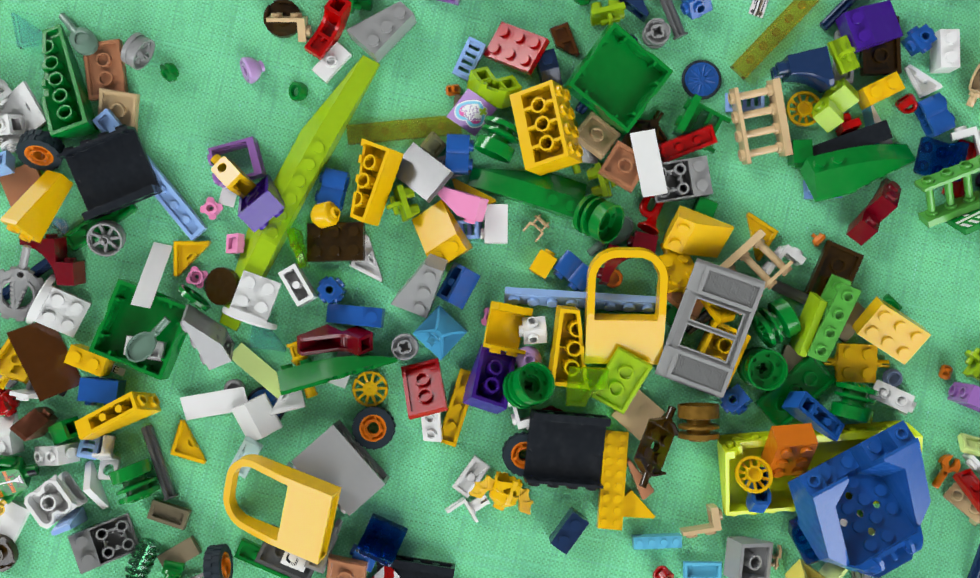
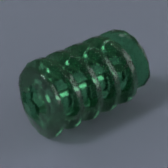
(144, 558)

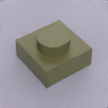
(433, 145)

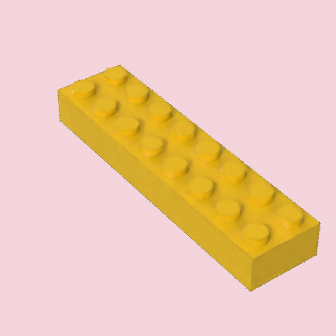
(613, 480)

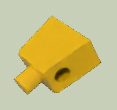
(232, 176)

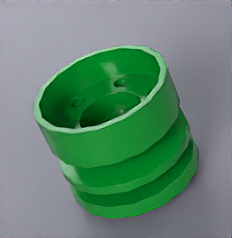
(499, 135)
(598, 218)
(776, 322)
(772, 370)
(528, 385)
(854, 402)
(134, 481)

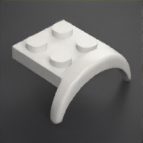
(254, 300)
(57, 309)

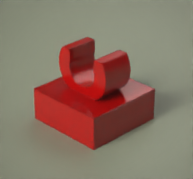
(849, 125)

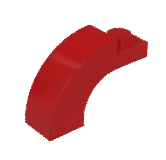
(330, 29)

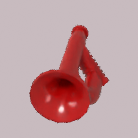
(649, 226)

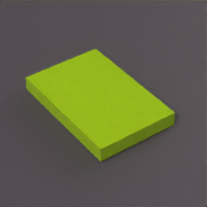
(809, 320)
(624, 380)

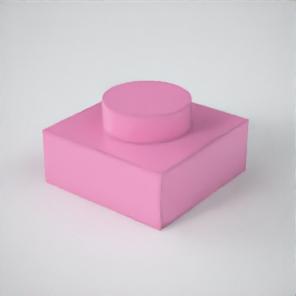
(235, 243)

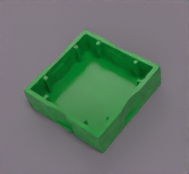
(617, 78)
(128, 320)

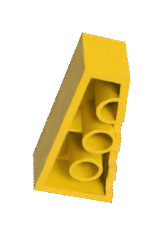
(374, 181)
(567, 343)

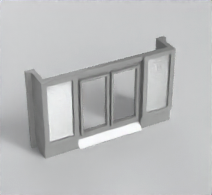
(721, 288)

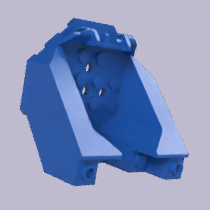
(881, 470)

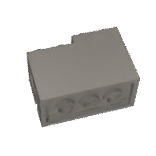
(344, 463)

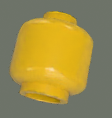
(325, 214)

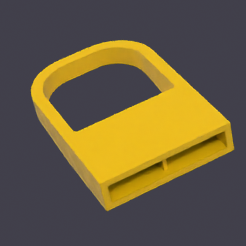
(633, 332)
(306, 512)

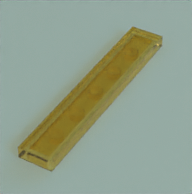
(772, 36)
(401, 129)

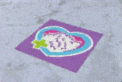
(471, 112)

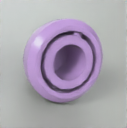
(251, 69)
(531, 355)

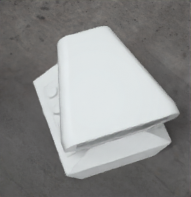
(54, 499)

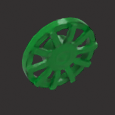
(194, 297)

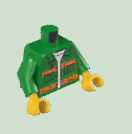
(14, 478)

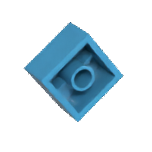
(440, 332)

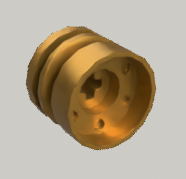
(698, 421)

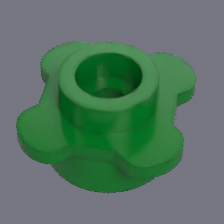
(169, 71)

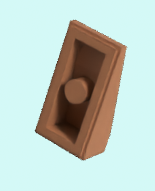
(636, 476)

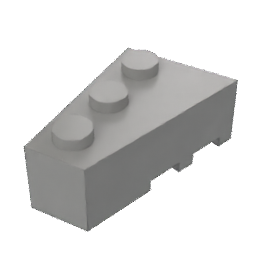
(383, 30)
(421, 288)

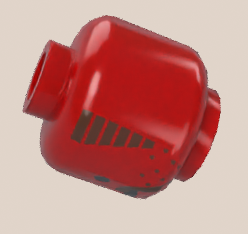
(8, 403)

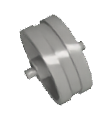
(137, 51)
(106, 237)

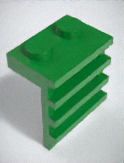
(693, 108)

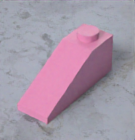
(464, 204)

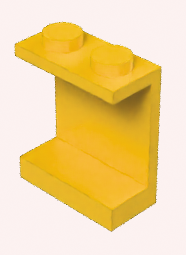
(503, 328)

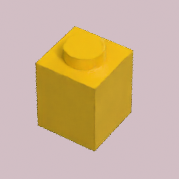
(543, 263)

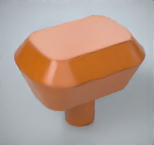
(452, 90)
(818, 239)
(945, 372)

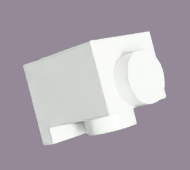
(6, 124)

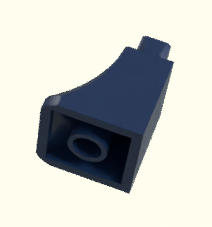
(807, 68)

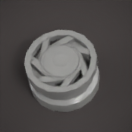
(656, 33)
(404, 346)

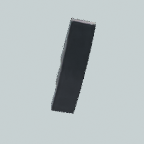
(865, 136)

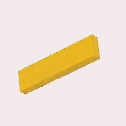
(456, 410)

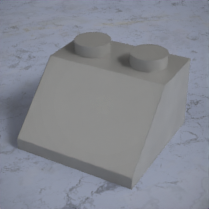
(747, 557)

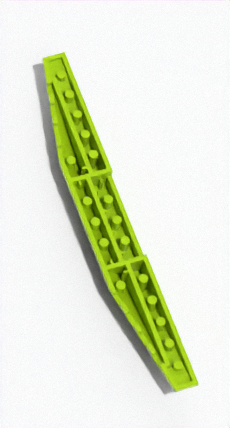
(301, 169)

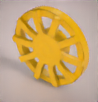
(802, 108)
(370, 388)
(753, 474)

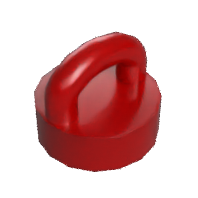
(906, 101)
(665, 572)

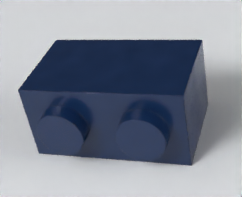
(568, 530)

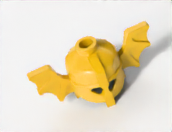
(504, 492)

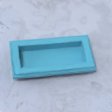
(702, 569)

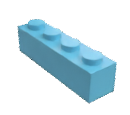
(656, 541)

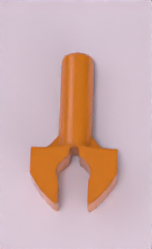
(946, 469)

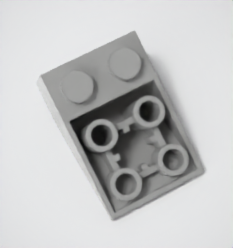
(686, 179)
(208, 337)
(103, 542)

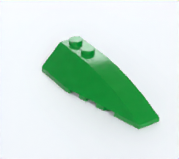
(65, 93)
(851, 168)
(544, 192)
(321, 371)

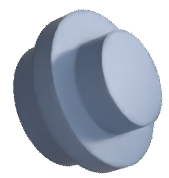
(892, 377)

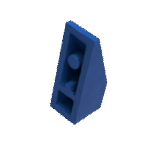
(355, 315)
(809, 410)

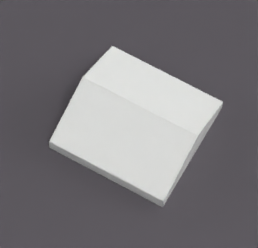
(255, 418)

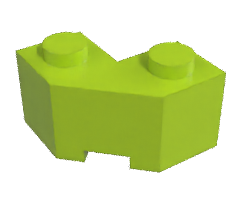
(491, 89)
(835, 101)

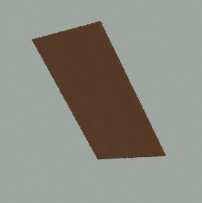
(43, 359)

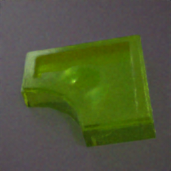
(298, 246)
(583, 383)

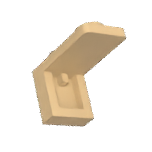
(303, 29)
(960, 500)
(714, 517)

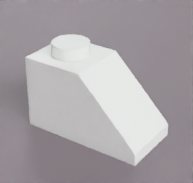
(9, 441)

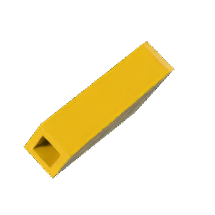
(37, 207)
(117, 414)

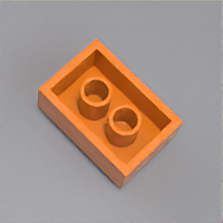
(790, 449)

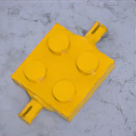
(678, 269)
(856, 362)
(10, 366)

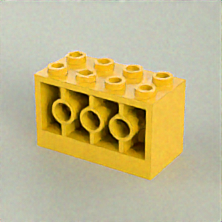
(546, 128)

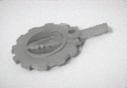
(20, 279)

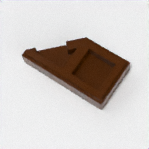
(564, 39)

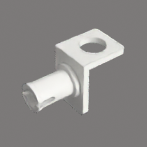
(107, 457)
(472, 506)

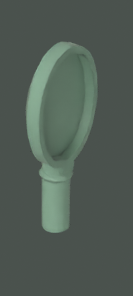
(80, 38)
(626, 230)
(144, 343)

